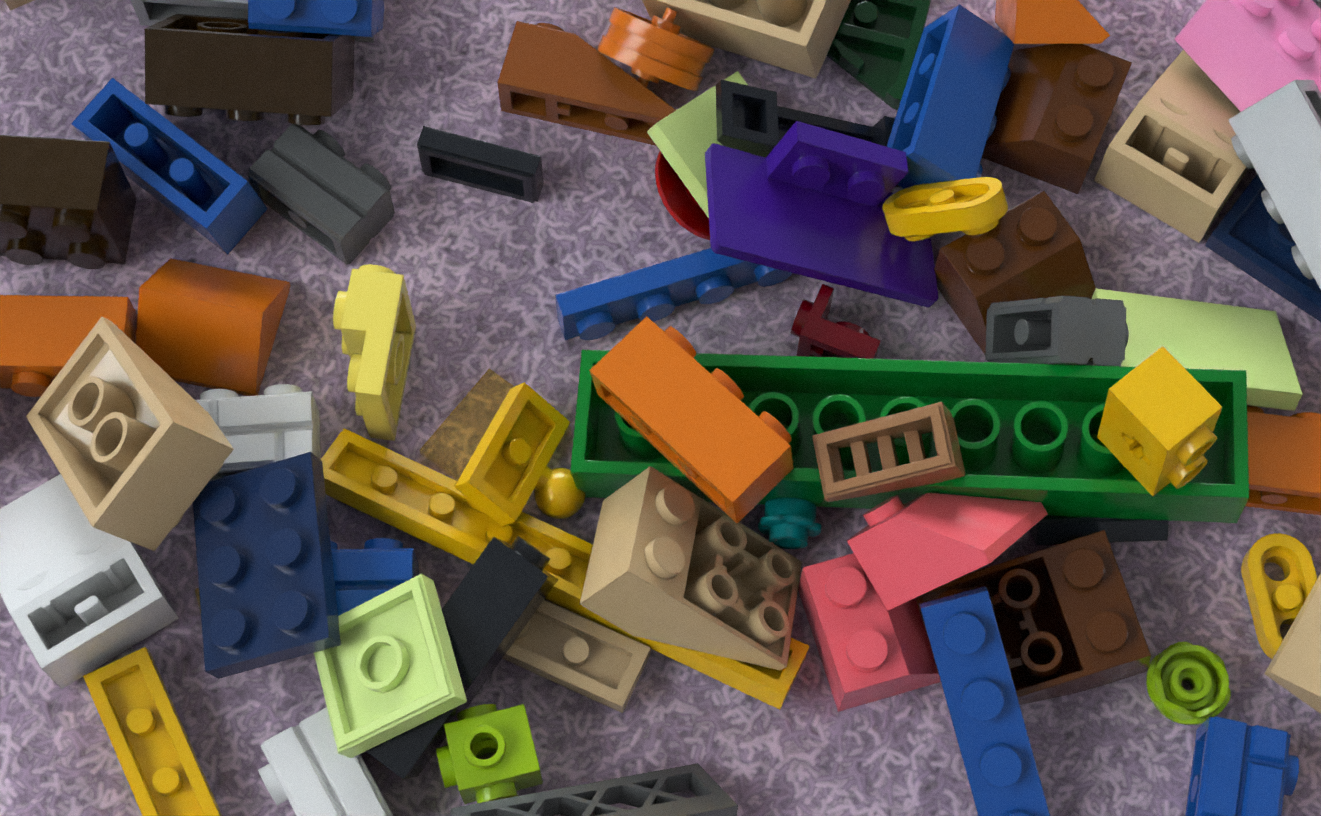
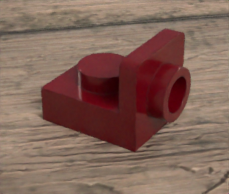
(830, 339)

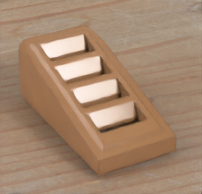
(883, 430)

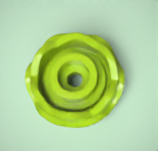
(1202, 669)

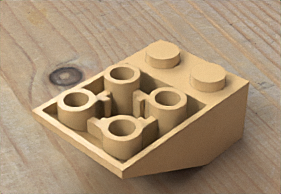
(1177, 151)
(690, 575)

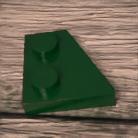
(880, 43)

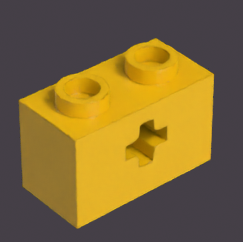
(1159, 422)

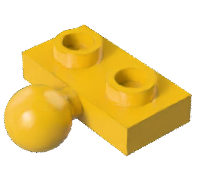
(515, 460)

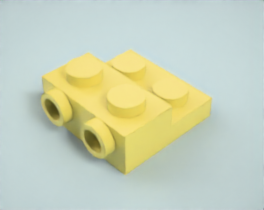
(379, 339)

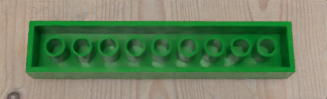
(1018, 429)

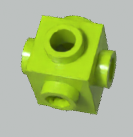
(483, 731)

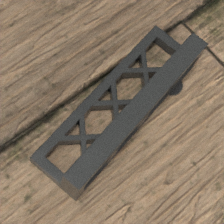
(645, 791)

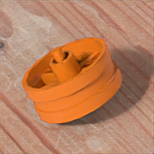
(655, 49)

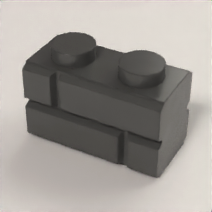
(323, 191)
(1057, 331)

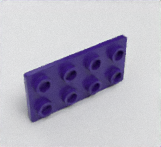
(818, 213)

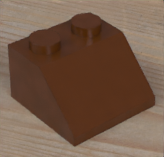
(1055, 111)
(1022, 258)

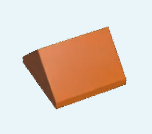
(1048, 22)
(210, 324)

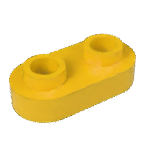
(946, 207)
(1274, 601)

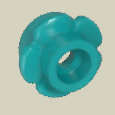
(789, 522)

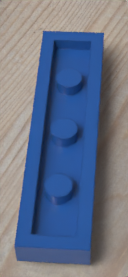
(656, 291)
(984, 705)

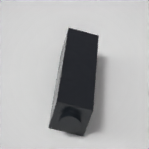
(482, 625)

